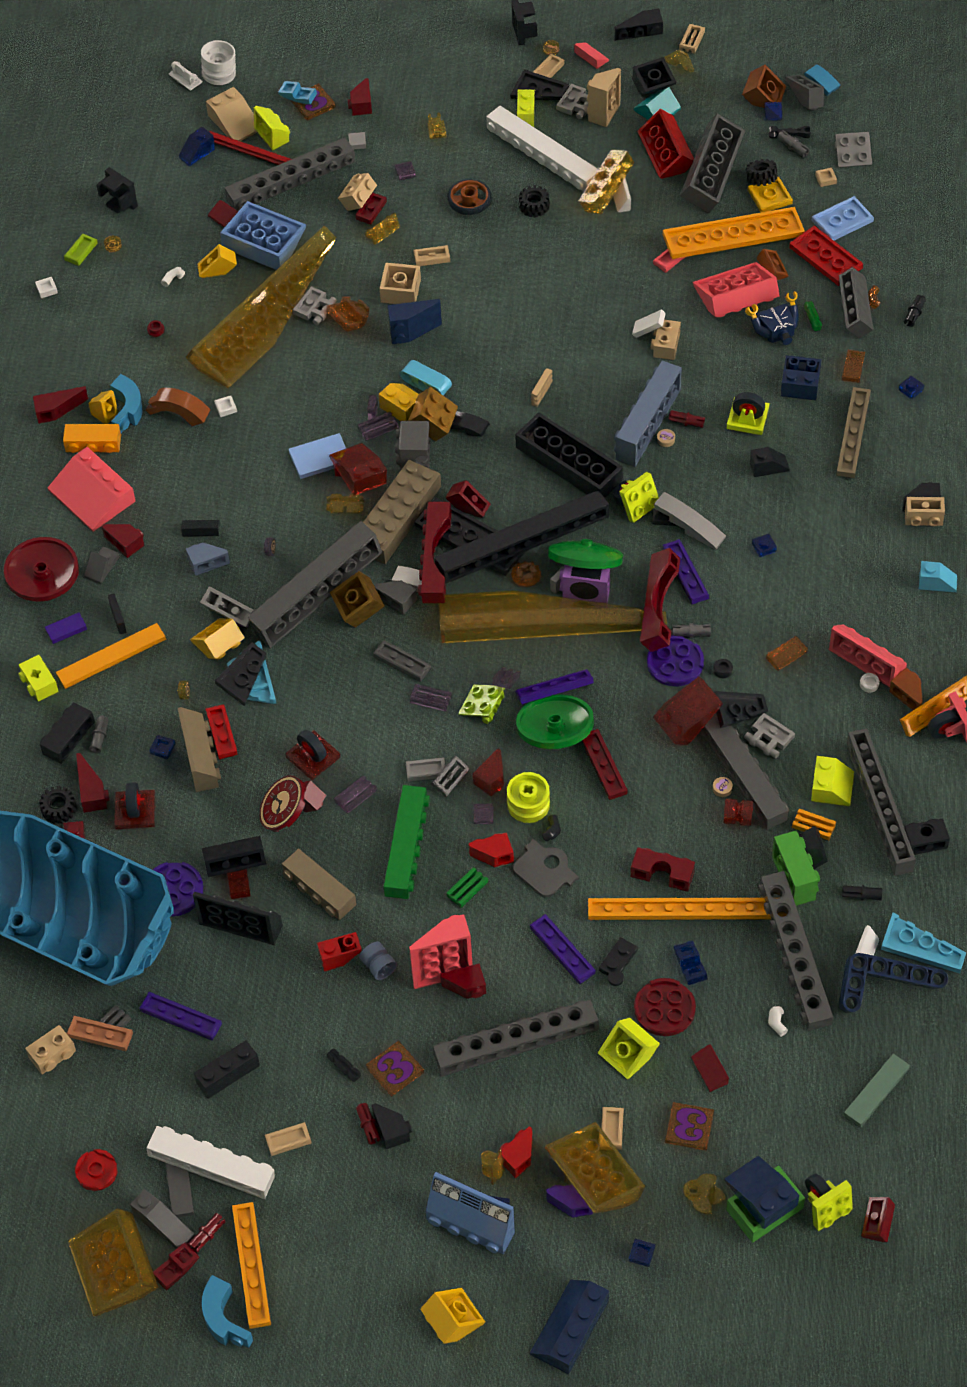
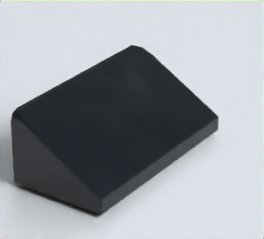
(200, 528)

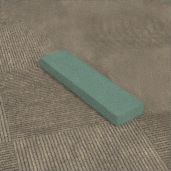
(876, 1090)

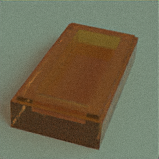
(853, 366)
(786, 653)

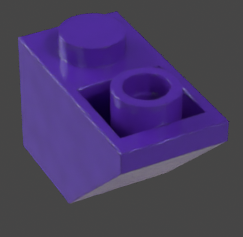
(568, 1200)

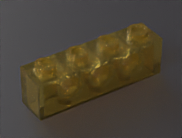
(606, 181)

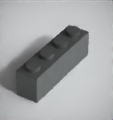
(855, 302)

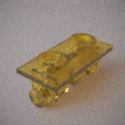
(383, 228)
(338, 501)
(492, 1165)

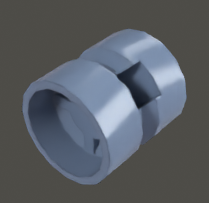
(377, 960)

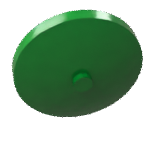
(585, 554)
(555, 721)

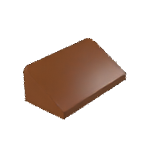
(771, 261)

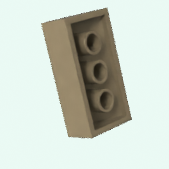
(198, 749)

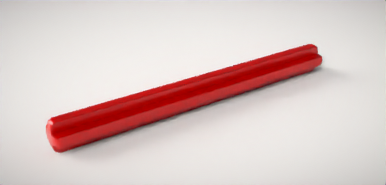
(249, 149)

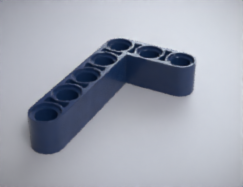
(886, 973)

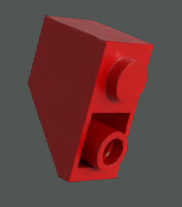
(492, 850)
(338, 950)
(518, 1152)

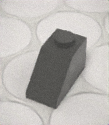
(397, 595)

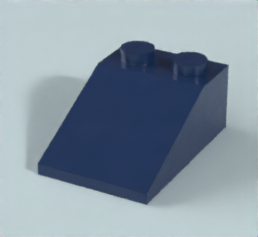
(413, 319)
(763, 1191)

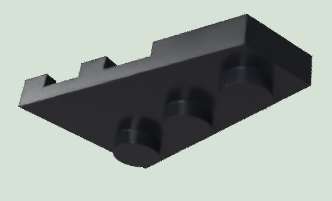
(544, 87)
(242, 673)
(739, 707)

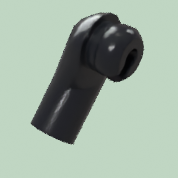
(553, 830)

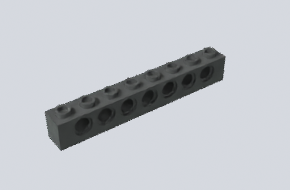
(290, 174)
(881, 802)
(778, 884)
(511, 1046)

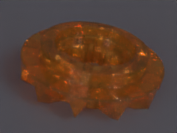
(530, 578)

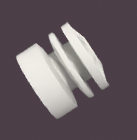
(218, 62)

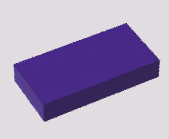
(65, 628)

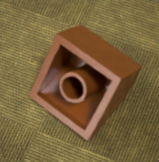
(763, 87)

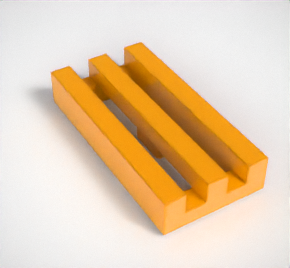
(814, 820)

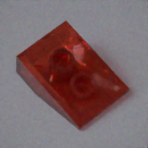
(360, 468)
(688, 712)

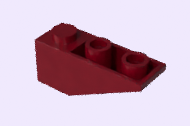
(57, 404)

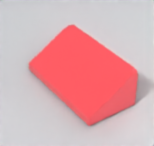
(590, 55)

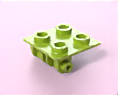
(483, 702)

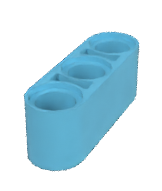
(425, 377)

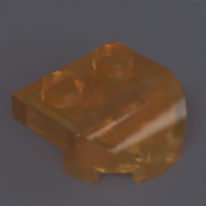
(349, 313)

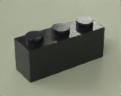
(67, 732)
(234, 856)
(226, 1069)

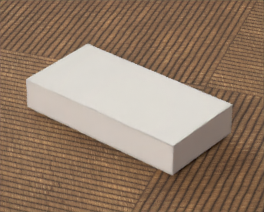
(648, 323)

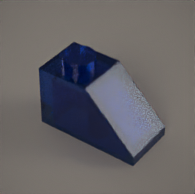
(197, 146)

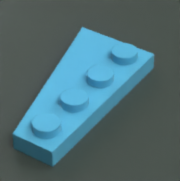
(911, 942)

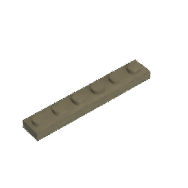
(853, 432)

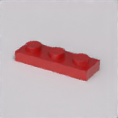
(221, 731)

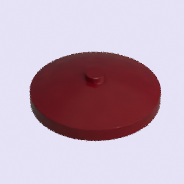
(41, 569)

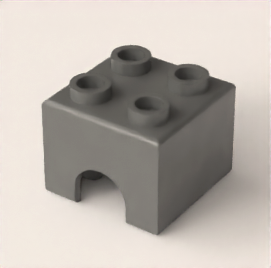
(413, 443)

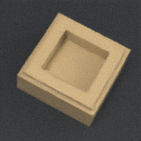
(826, 177)

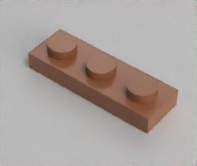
(100, 1033)

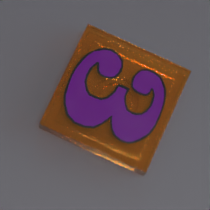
(320, 104)
(395, 1068)
(689, 1126)

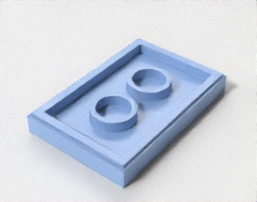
(842, 218)
(314, 456)

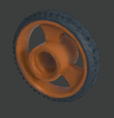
(469, 197)

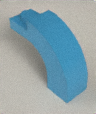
(129, 394)
(213, 1303)

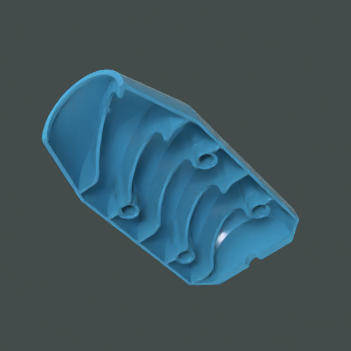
(79, 900)

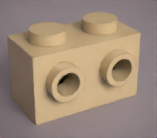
(357, 191)
(666, 340)
(924, 511)
(50, 1049)

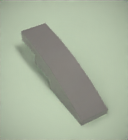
(689, 519)

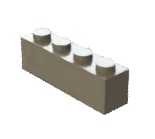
(318, 884)

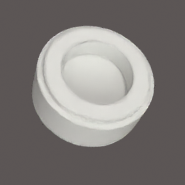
(869, 682)

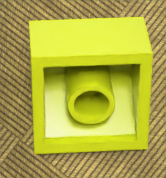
(270, 127)
(832, 782)
(628, 1047)

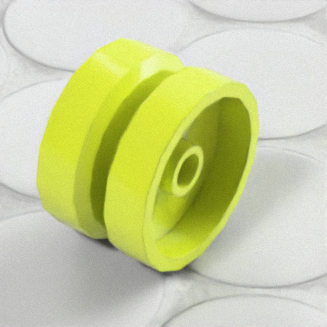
(528, 797)

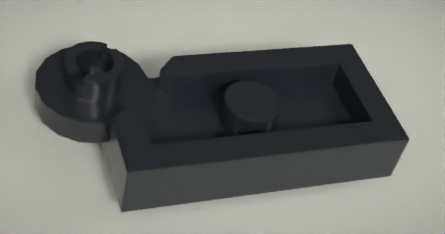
(617, 961)

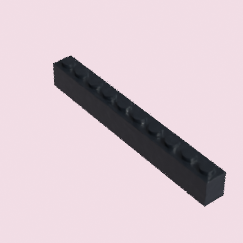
(522, 536)

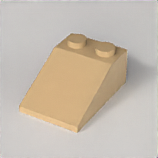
(231, 114)

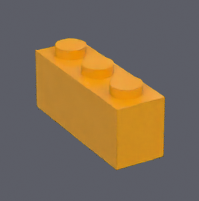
(94, 436)

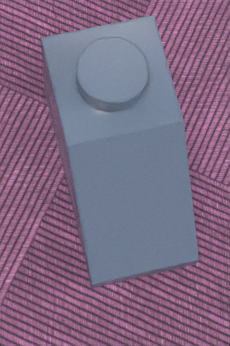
(206, 557)

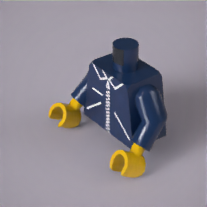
(776, 322)

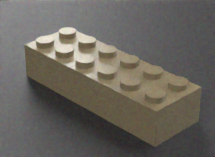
(401, 506)

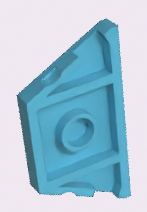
(262, 689)

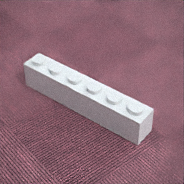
(210, 1161)

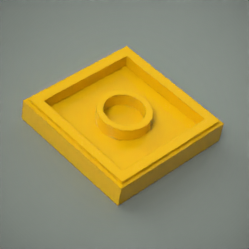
(770, 196)

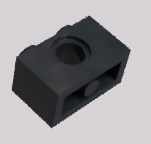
(937, 836)

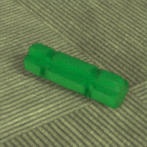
(813, 316)

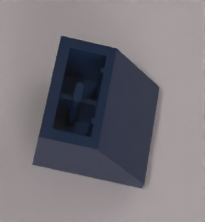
(800, 377)

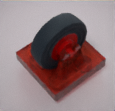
(312, 754)
(134, 808)

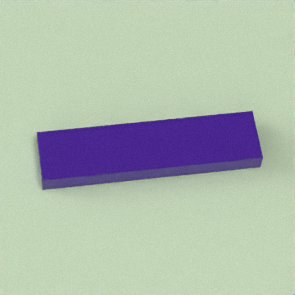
(687, 574)
(554, 686)
(562, 949)
(180, 1016)

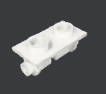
(184, 76)

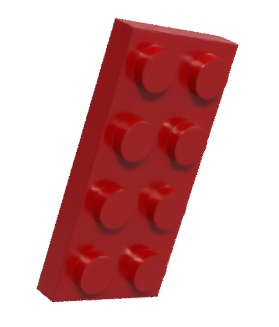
(824, 254)

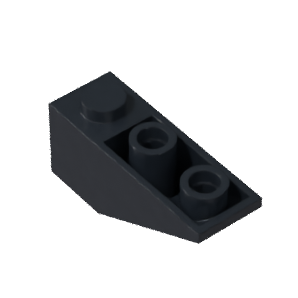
(641, 25)

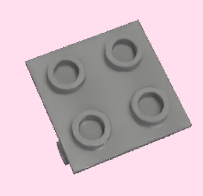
(853, 149)

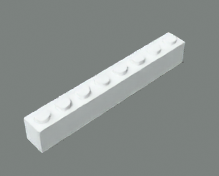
(541, 148)

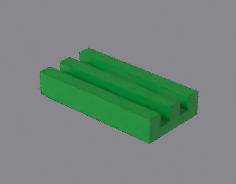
(477, 876)

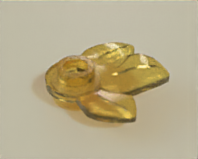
(706, 1195)

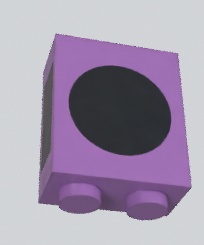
(585, 583)

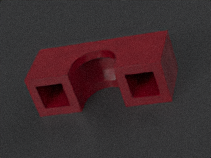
(648, 862)

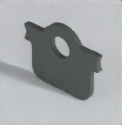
(540, 878)

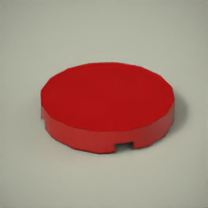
(96, 1170)

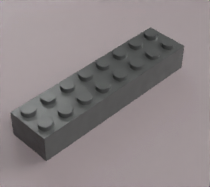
(314, 583)

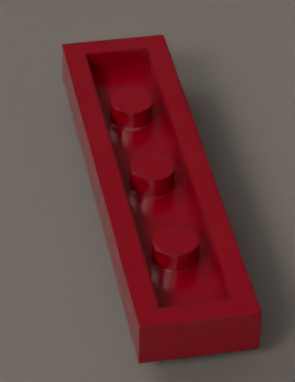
(604, 765)

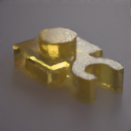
(436, 127)

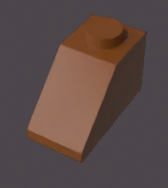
(907, 688)

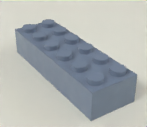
(647, 413)

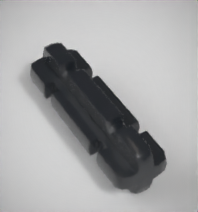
(344, 1065)

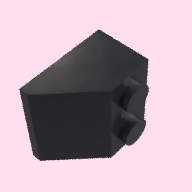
(652, 76)

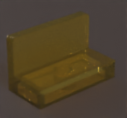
(680, 57)

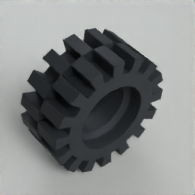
(761, 172)
(534, 194)
(57, 814)

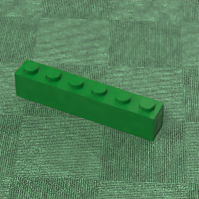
(405, 842)

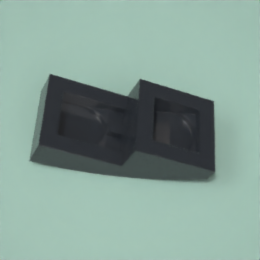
(470, 423)

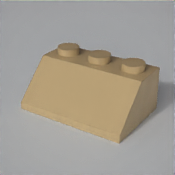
(604, 96)

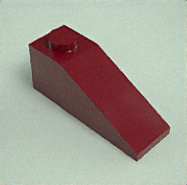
(91, 787)

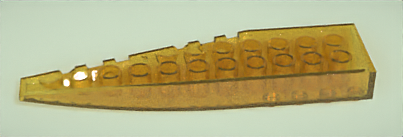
(261, 317)
(530, 615)

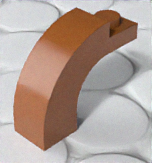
(179, 402)

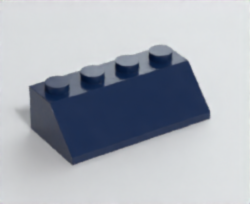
(570, 1324)

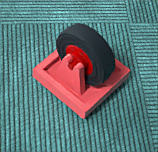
(951, 720)

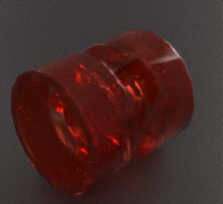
(738, 812)

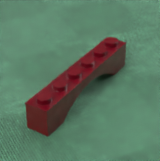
(437, 523)
(662, 571)

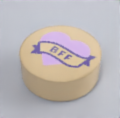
(666, 438)
(722, 787)

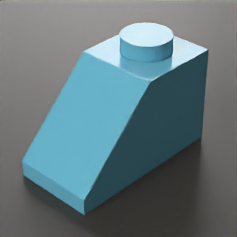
(936, 577)

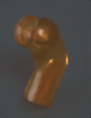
(873, 299)

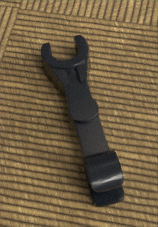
(802, 131)

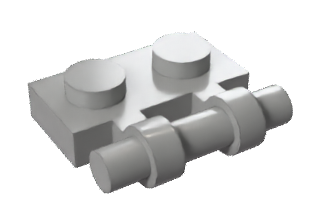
(571, 100)
(310, 303)
(773, 732)

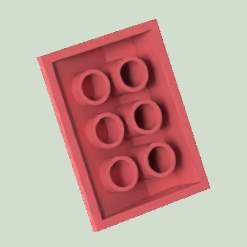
(737, 289)
(91, 489)
(441, 950)

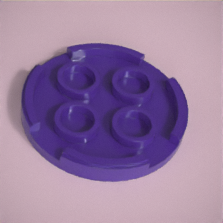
(676, 663)
(182, 883)

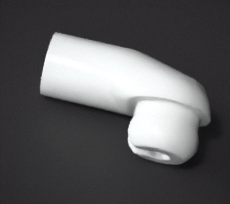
(171, 274)
(775, 1020)

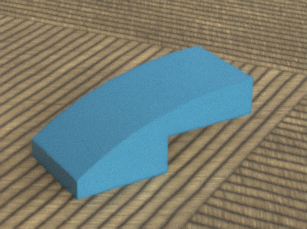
(823, 78)
(296, 93)

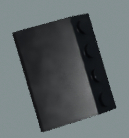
(237, 918)

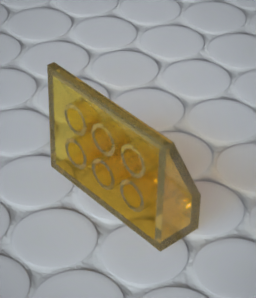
(596, 1169)
(112, 1262)

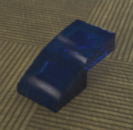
(690, 962)

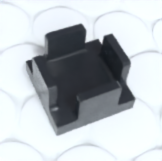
(523, 30)
(120, 189)

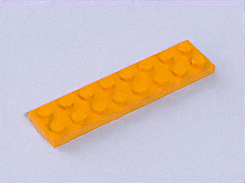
(733, 233)

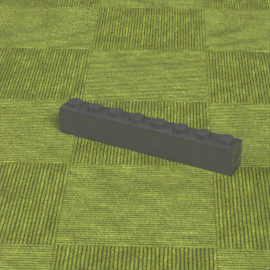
(746, 773)

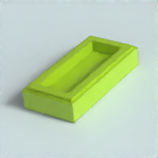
(80, 249)

